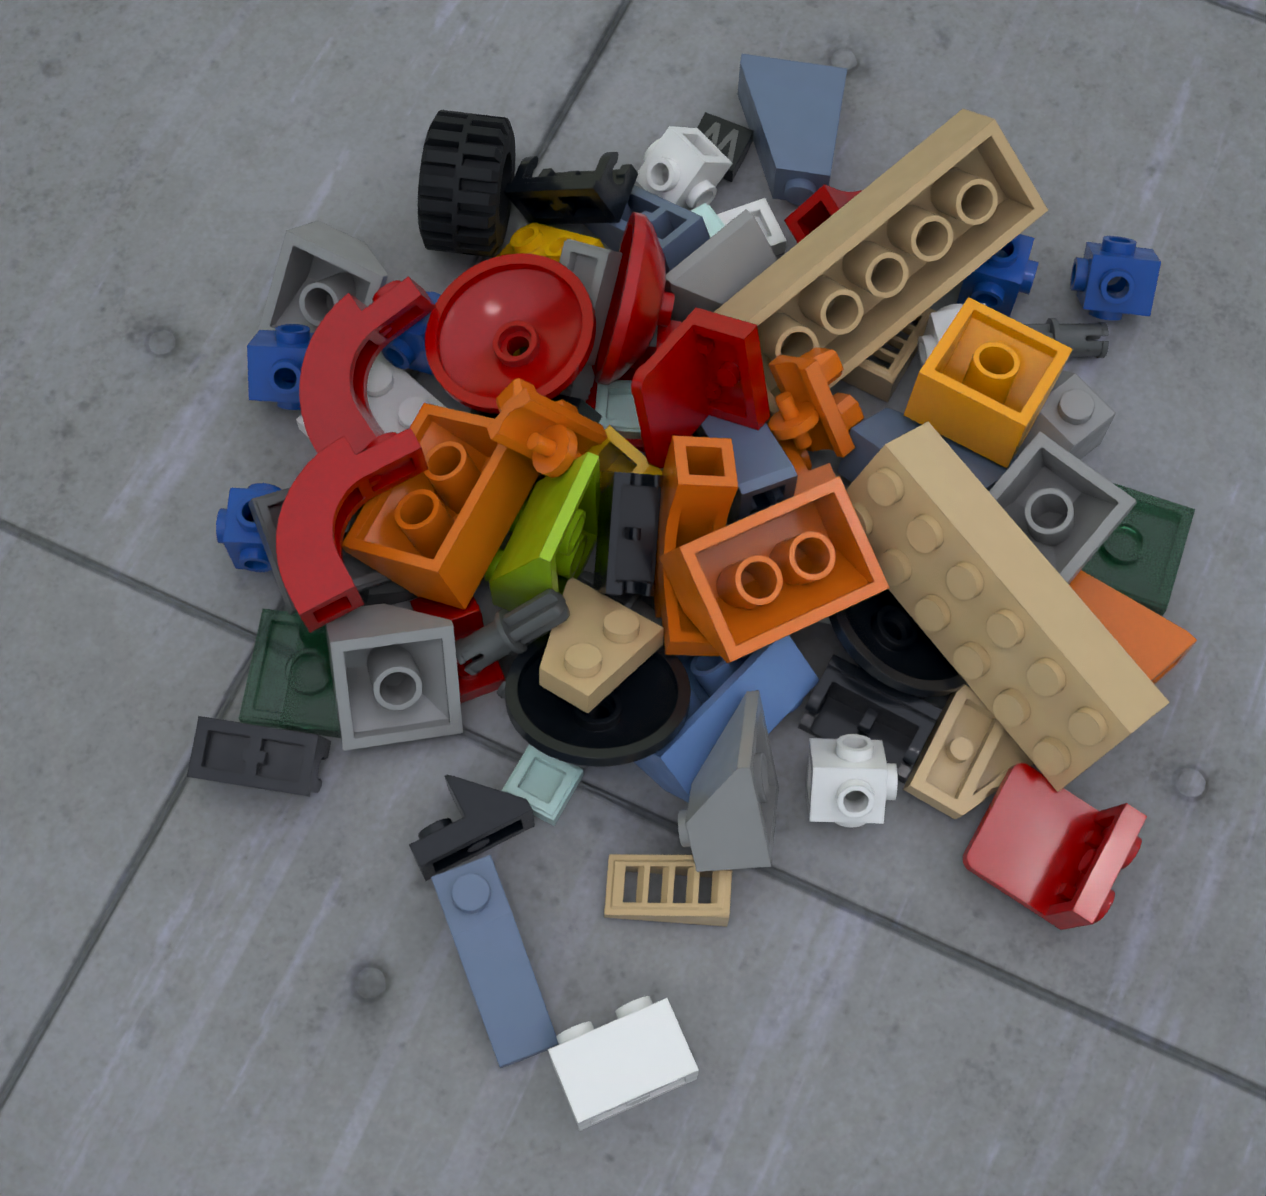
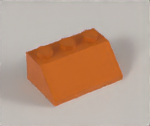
(449, 520)
(775, 571)

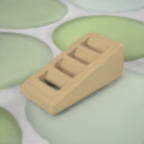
(882, 380)
(690, 912)

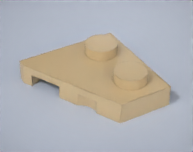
(595, 647)
(963, 757)

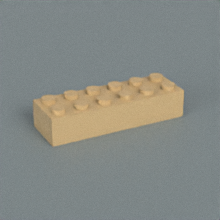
(892, 248)
(998, 608)

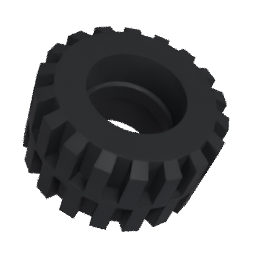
(464, 182)

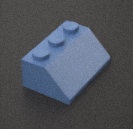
(716, 691)

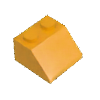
(986, 381)

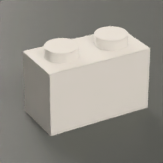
(622, 1061)

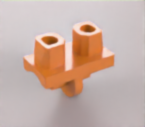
(807, 406)
(543, 428)

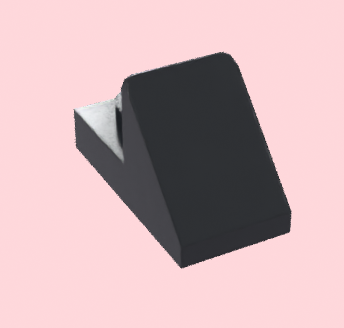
(486, 821)

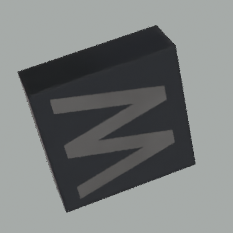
(729, 138)

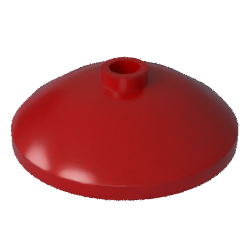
(636, 301)
(498, 310)

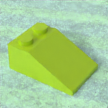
(549, 536)

